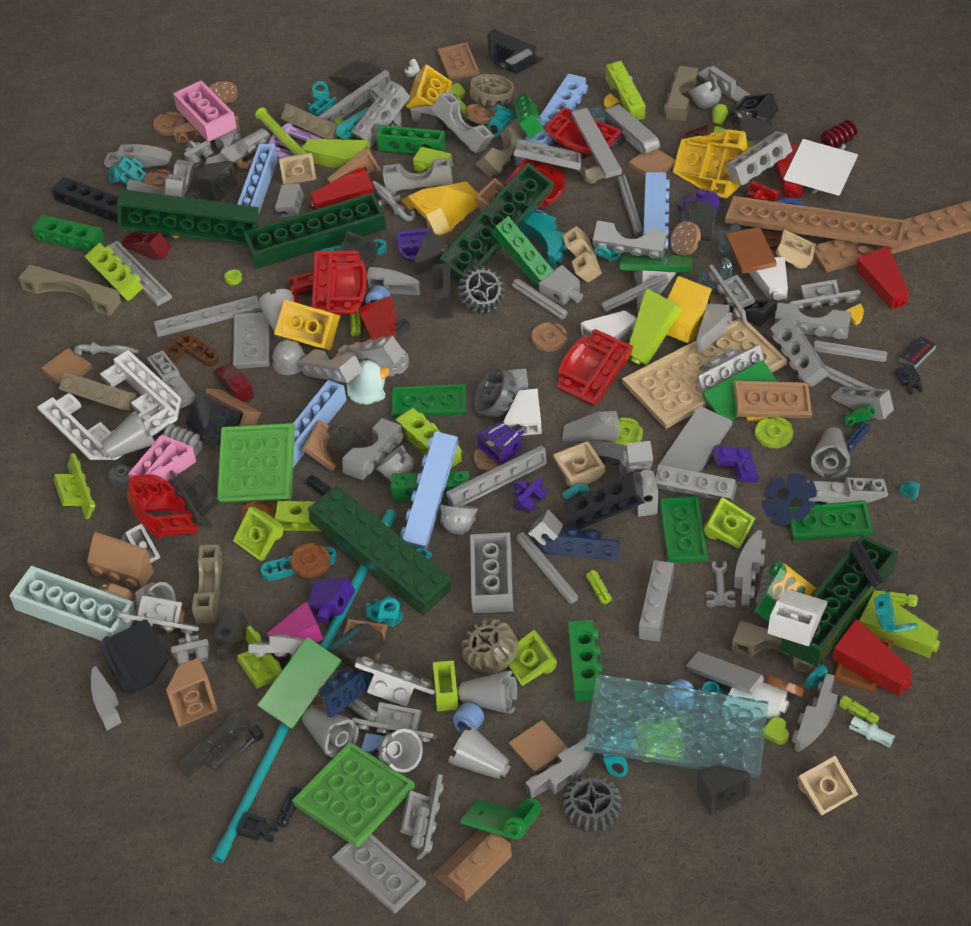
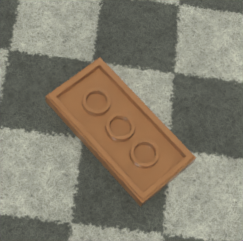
(772, 399)

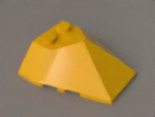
(704, 160)
(443, 205)

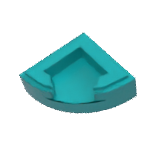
(577, 488)
(910, 489)
(815, 677)

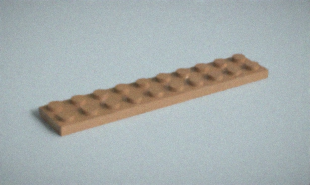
(816, 222)
(918, 231)

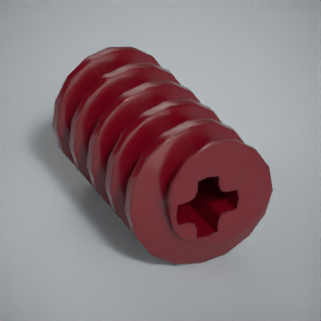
(839, 134)

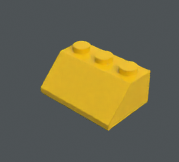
(427, 87)

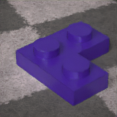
(738, 458)

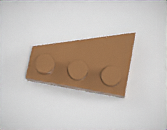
(362, 159)

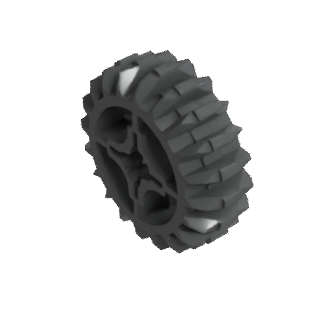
(483, 303)
(577, 804)

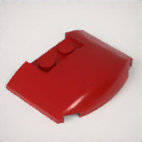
(566, 133)
(550, 172)
(338, 281)
(592, 366)

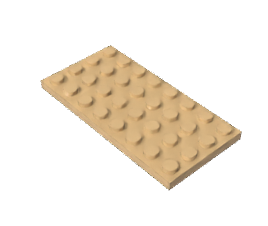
(671, 384)

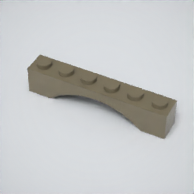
(41, 280)

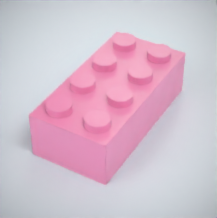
(204, 111)

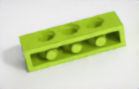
(114, 271)
(419, 430)
(295, 515)

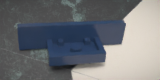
(581, 543)
(344, 689)

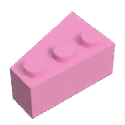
(163, 457)

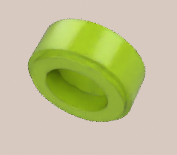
(233, 277)

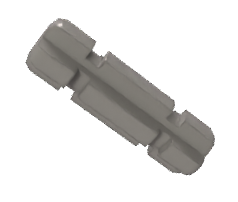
(363, 710)
(420, 827)

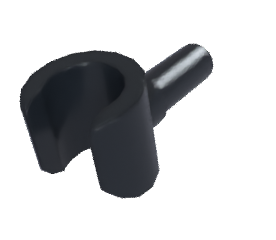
(256, 735)

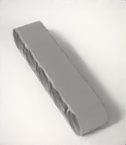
(632, 129)

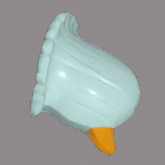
(369, 384)

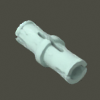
(871, 732)

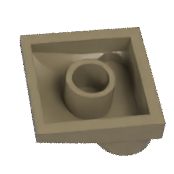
(590, 170)

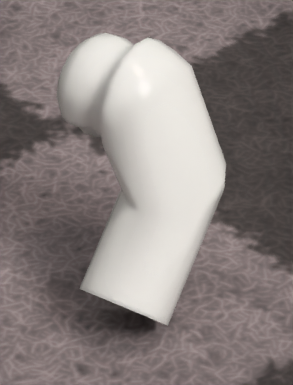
(413, 69)

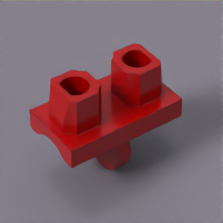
(761, 192)

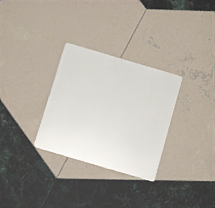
(821, 167)

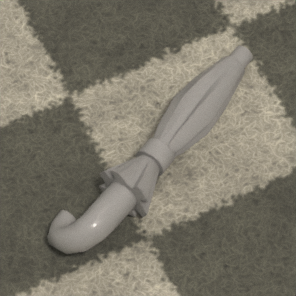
(398, 210)
(95, 348)

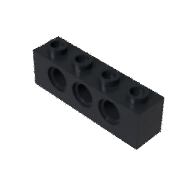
(604, 502)

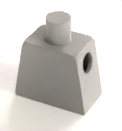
(561, 286)
(650, 490)

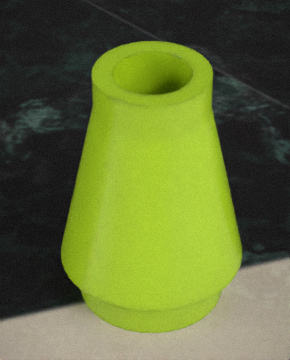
(719, 114)

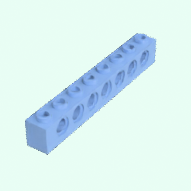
(568, 96)

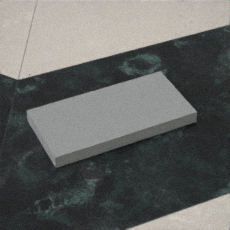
(547, 154)
(251, 341)
(696, 441)
(380, 872)

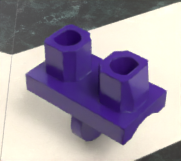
(534, 489)

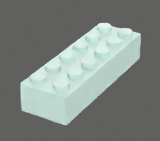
(70, 604)

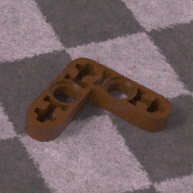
(189, 348)

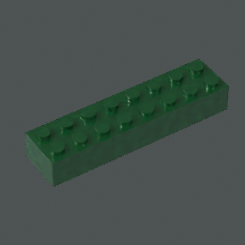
(517, 200)
(185, 216)
(313, 230)
(380, 550)
(847, 595)

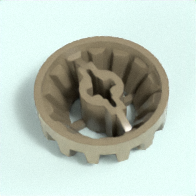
(491, 90)
(495, 654)

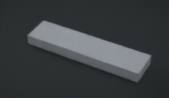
(725, 672)

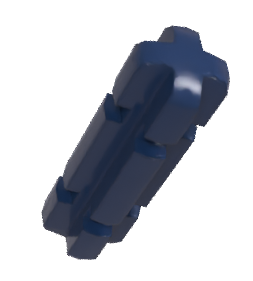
(857, 436)

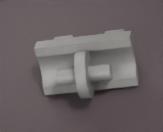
(196, 150)
(189, 646)

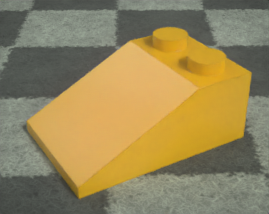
(693, 301)
(307, 324)

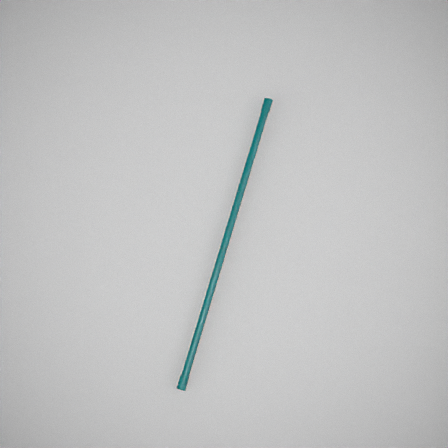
(226, 842)

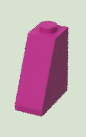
(298, 624)

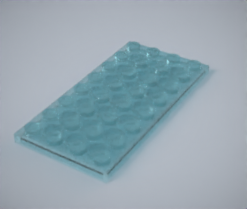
(676, 725)

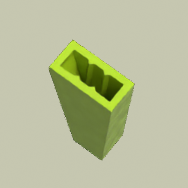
(334, 152)
(652, 326)
(918, 640)

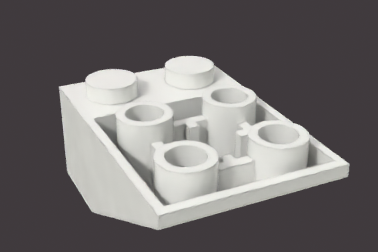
(796, 617)

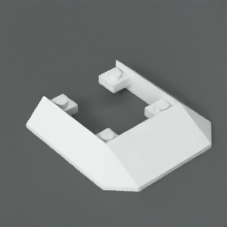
(156, 407)

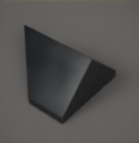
(760, 311)

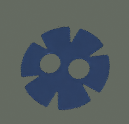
(796, 490)

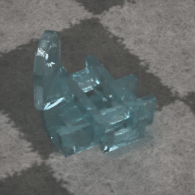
(724, 273)

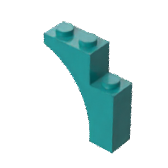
(544, 230)

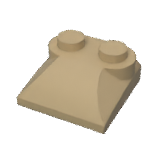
(297, 168)
(795, 249)
(580, 464)
(826, 785)

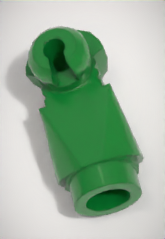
(860, 415)

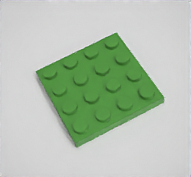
(256, 463)
(353, 794)

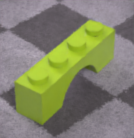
(631, 100)

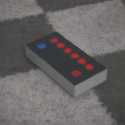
(917, 352)

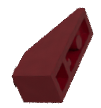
(147, 244)
(235, 382)

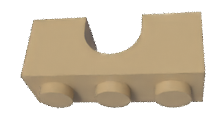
(585, 263)

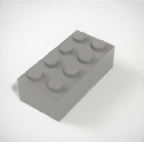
(491, 573)

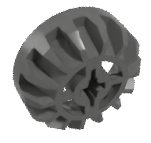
(495, 392)

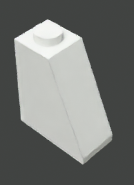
(772, 280)
(618, 325)
(525, 412)
(776, 698)

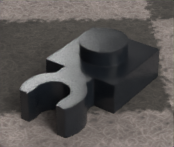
(910, 377)
(254, 826)

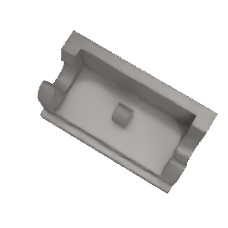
(290, 200)
(545, 524)

